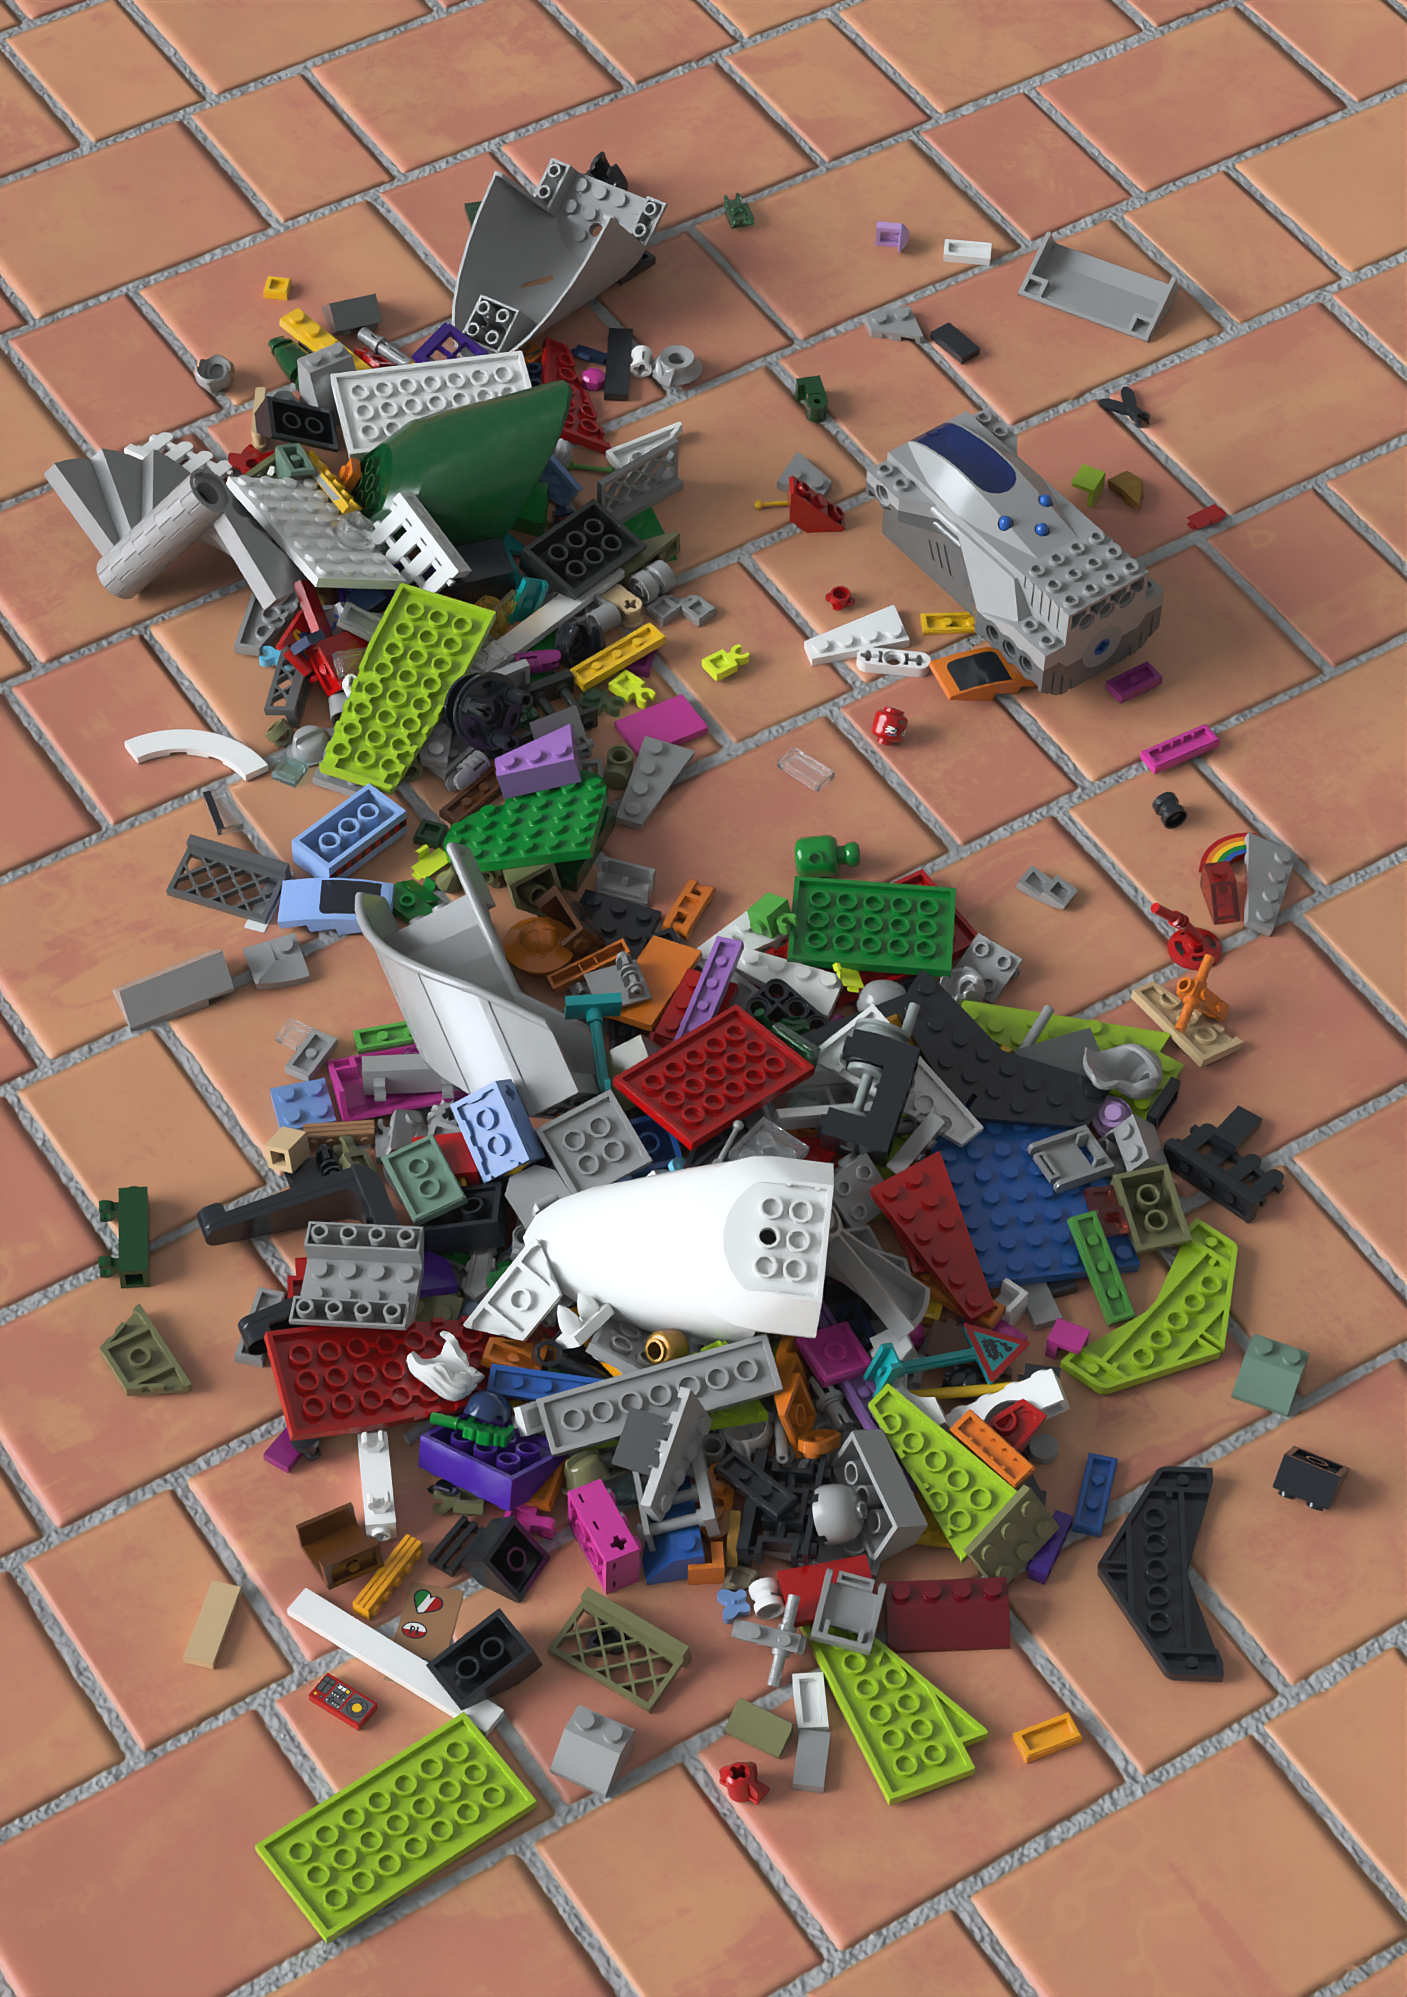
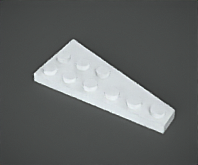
(926, 1094)

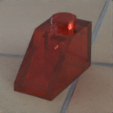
(1220, 892)

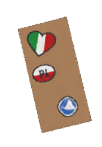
(427, 1620)

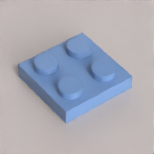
(302, 1104)

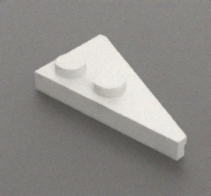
(633, 449)

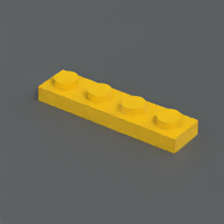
(617, 656)

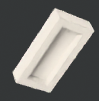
(967, 252)
(810, 1701)

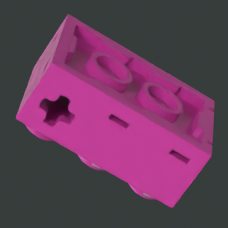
(604, 1536)

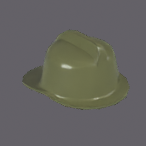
(586, 1468)

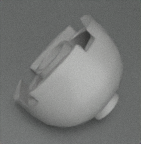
(838, 1513)

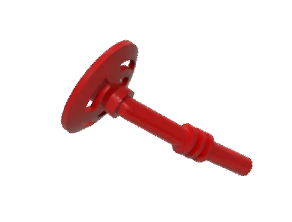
(1193, 942)

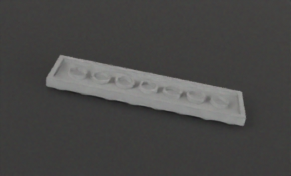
(716, 1376)

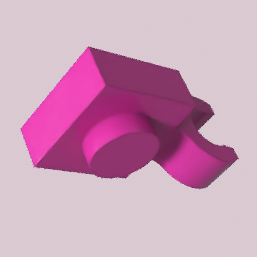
(530, 1520)

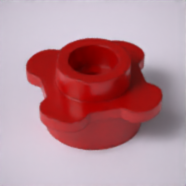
(840, 598)

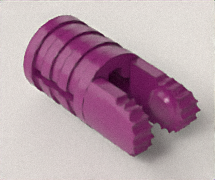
(541, 660)

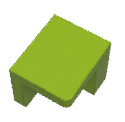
(1091, 481)

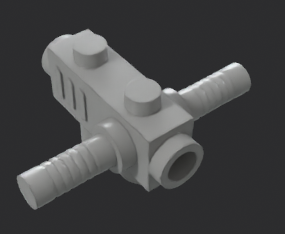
(781, 1640)

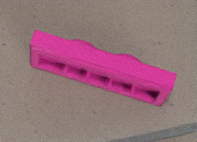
(1180, 749)

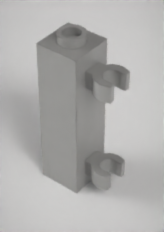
(401, 1075)

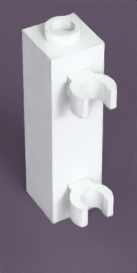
(377, 1486)

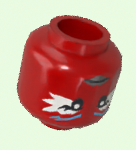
(889, 725)

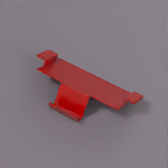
(1207, 516)

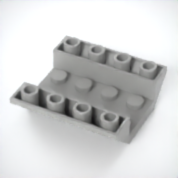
(360, 1276)

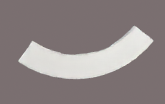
(198, 743)

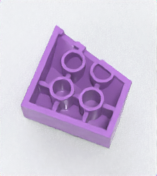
(540, 764)

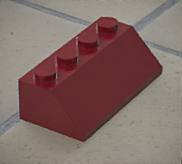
(947, 1615)

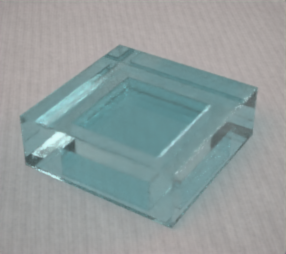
(289, 771)

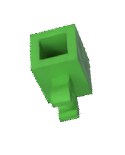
(771, 916)

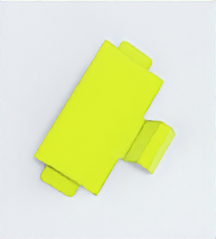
(428, 862)
(849, 978)

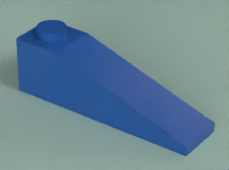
(674, 1548)

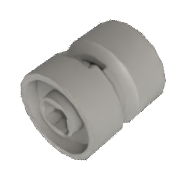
(651, 582)

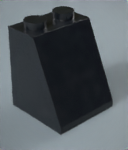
(490, 573)

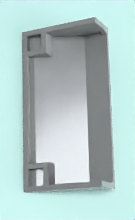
(1097, 290)

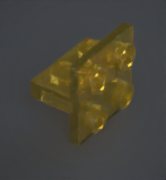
(503, 610)

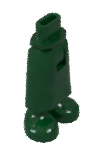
(286, 355)

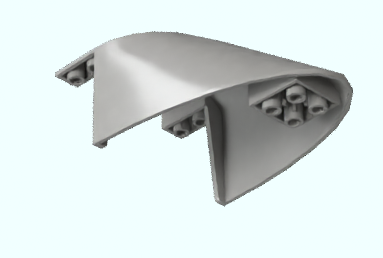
(544, 235)

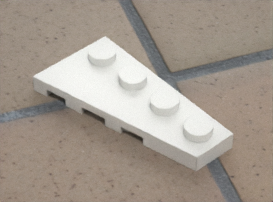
(875, 630)

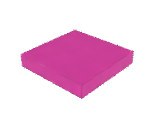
(834, 1354)

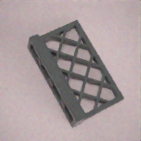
(232, 859)

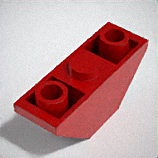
(811, 509)

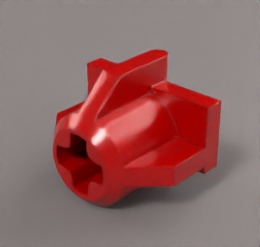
(742, 1783)

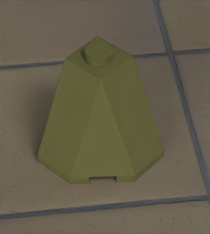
(529, 884)

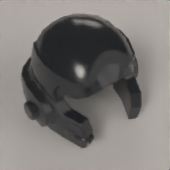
(601, 170)
(578, 643)

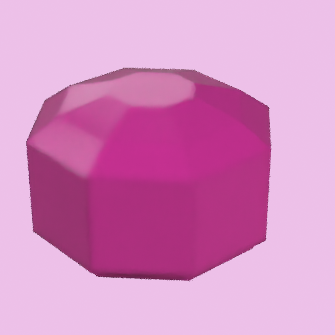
(593, 379)

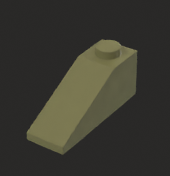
(658, 548)

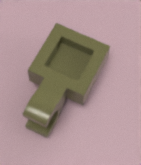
(351, 1155)
(463, 1503)

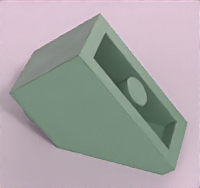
(292, 462)

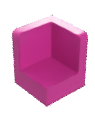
(1067, 1337)

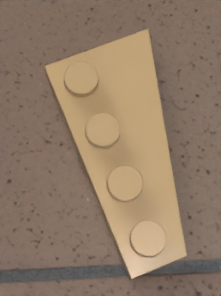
(1200, 1041)

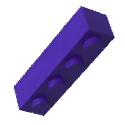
(1045, 1558)

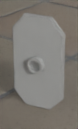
(534, 1191)

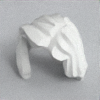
(448, 1372)

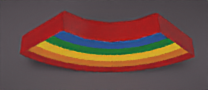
(1228, 848)

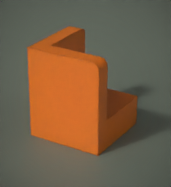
(712, 1570)

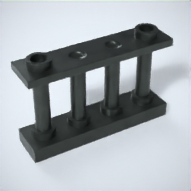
(552, 688)

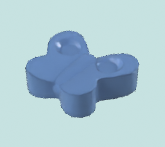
(734, 1604)

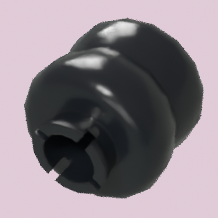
(963, 1376)

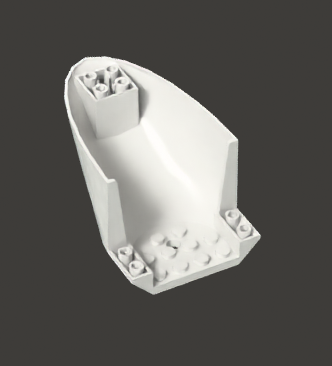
(690, 1251)

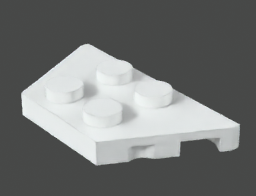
(519, 1297)

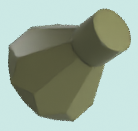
(448, 881)

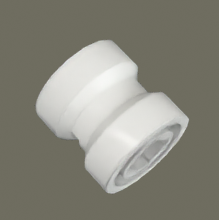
(767, 1601)

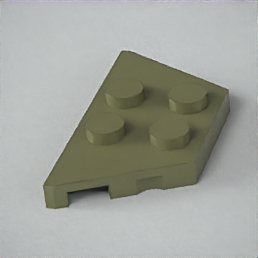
(143, 1359)

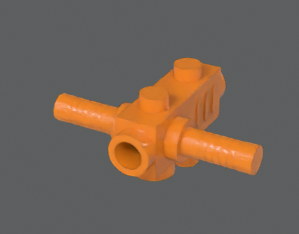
(1199, 997)

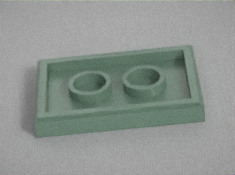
(424, 1180)

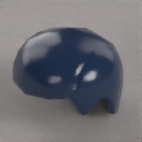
(488, 1406)

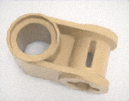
(628, 606)

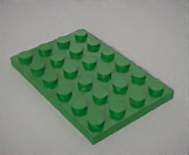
(872, 926)

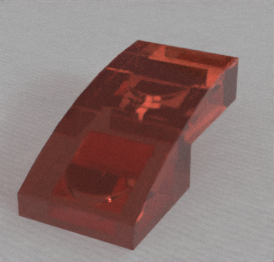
(1109, 1213)

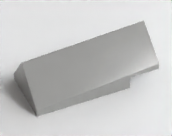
(174, 990)

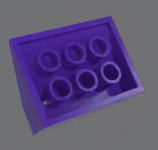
(493, 1473)

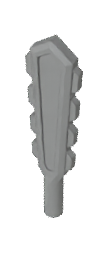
(477, 1271)

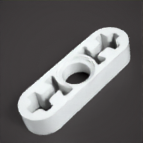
(874, 666)

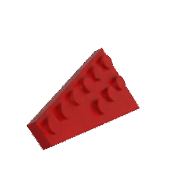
(581, 421)
(931, 1223)

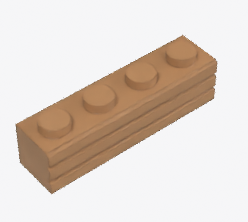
(329, 1132)

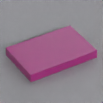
(668, 721)

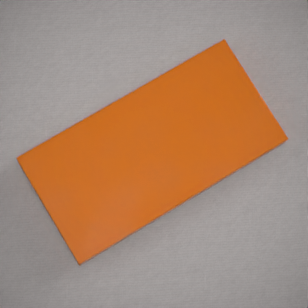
(663, 968)

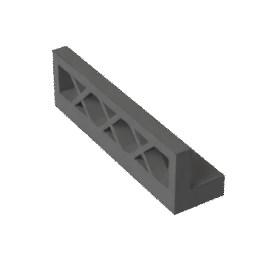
(294, 694)

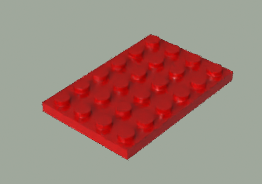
(713, 1076)

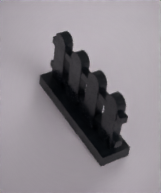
(1222, 1185)

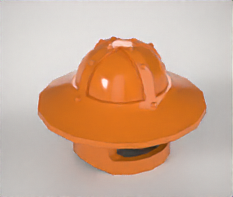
(536, 947)

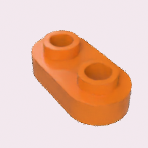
(818, 1442)

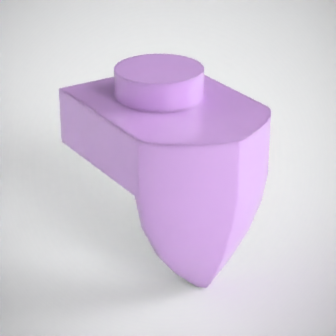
(891, 235)

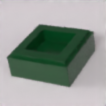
(430, 833)

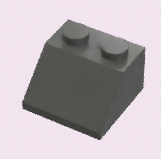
(352, 314)

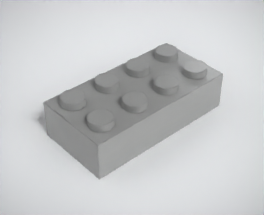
(917, 1144)

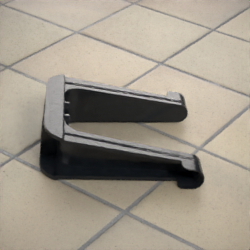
(345, 1194)

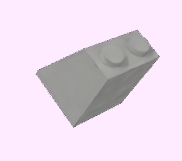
(315, 373)

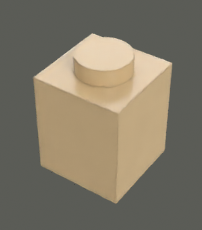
(287, 1149)

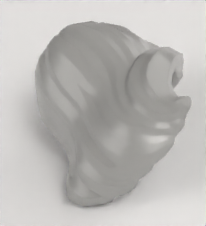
(1127, 1068)

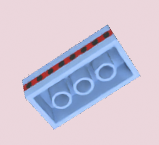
(350, 835)

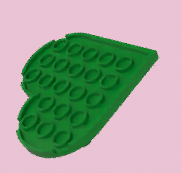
(536, 826)

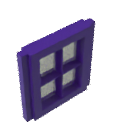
(447, 344)

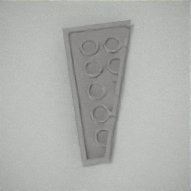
(262, 626)

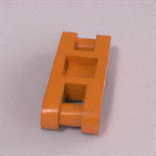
(689, 907)

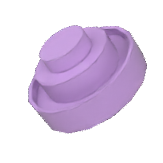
(1110, 1114)

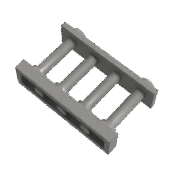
(698, 1492)

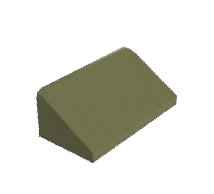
(759, 1728)

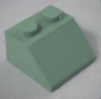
(1270, 1375)

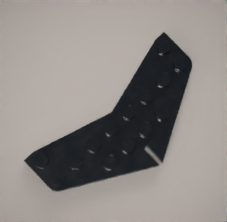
(1002, 1083)
(1149, 1573)

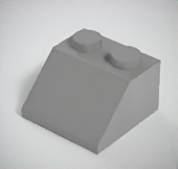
(592, 1751)

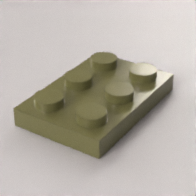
(1012, 1536)

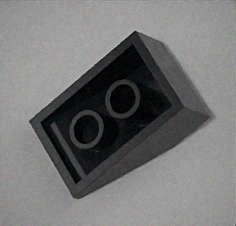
(484, 1662)

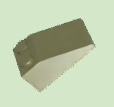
(1151, 1208)

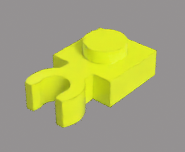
(724, 664)
(631, 687)

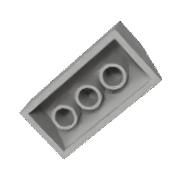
(875, 1475)

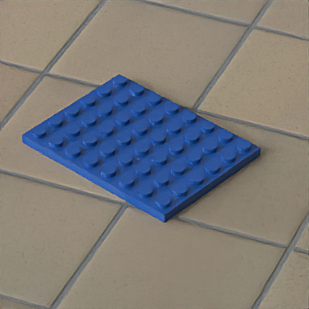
(1015, 1212)

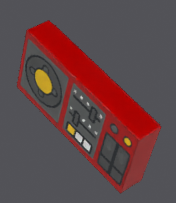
(343, 1701)

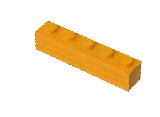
(388, 1577)

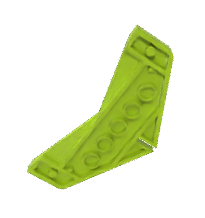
(1178, 1330)

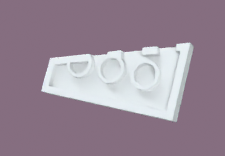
(740, 930)
(813, 984)

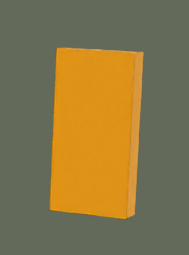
(1047, 1737)

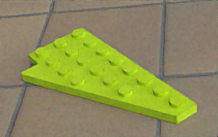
(1011, 1025)

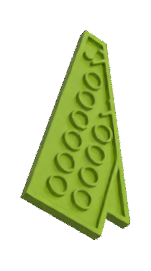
(899, 1718)

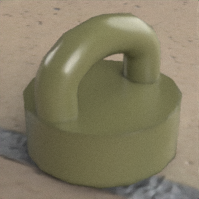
(277, 730)

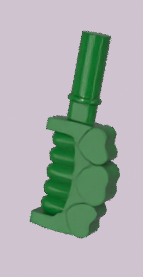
(475, 1431)

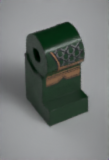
(814, 395)

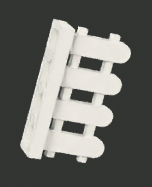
(179, 453)
(425, 533)

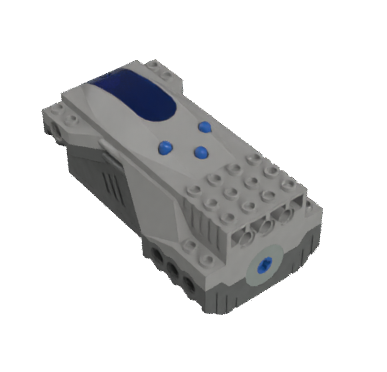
(1014, 553)

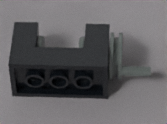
(878, 1056)

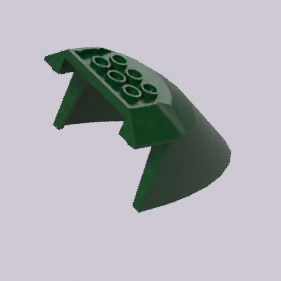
(467, 463)

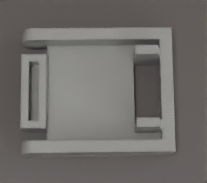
(1065, 1163)
(848, 1607)

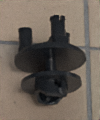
(485, 710)

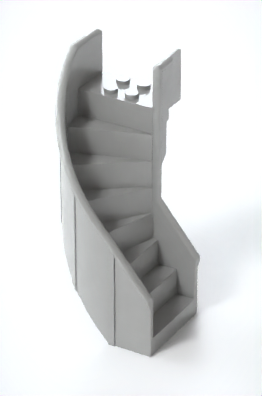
(468, 1006)

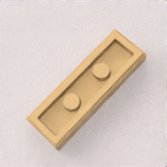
(212, 1624)

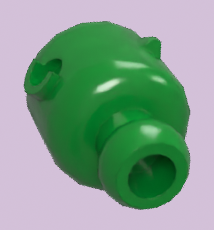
(822, 856)

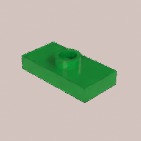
(409, 905)

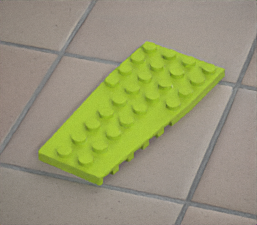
(403, 685)

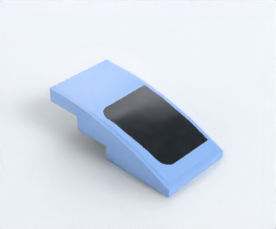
(327, 902)

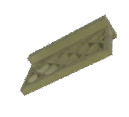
(634, 1628)

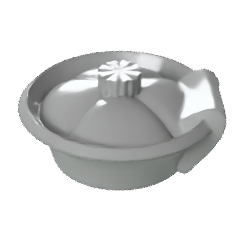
(676, 366)

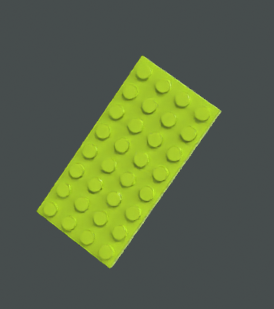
(395, 1827)

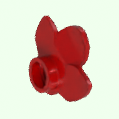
(247, 459)

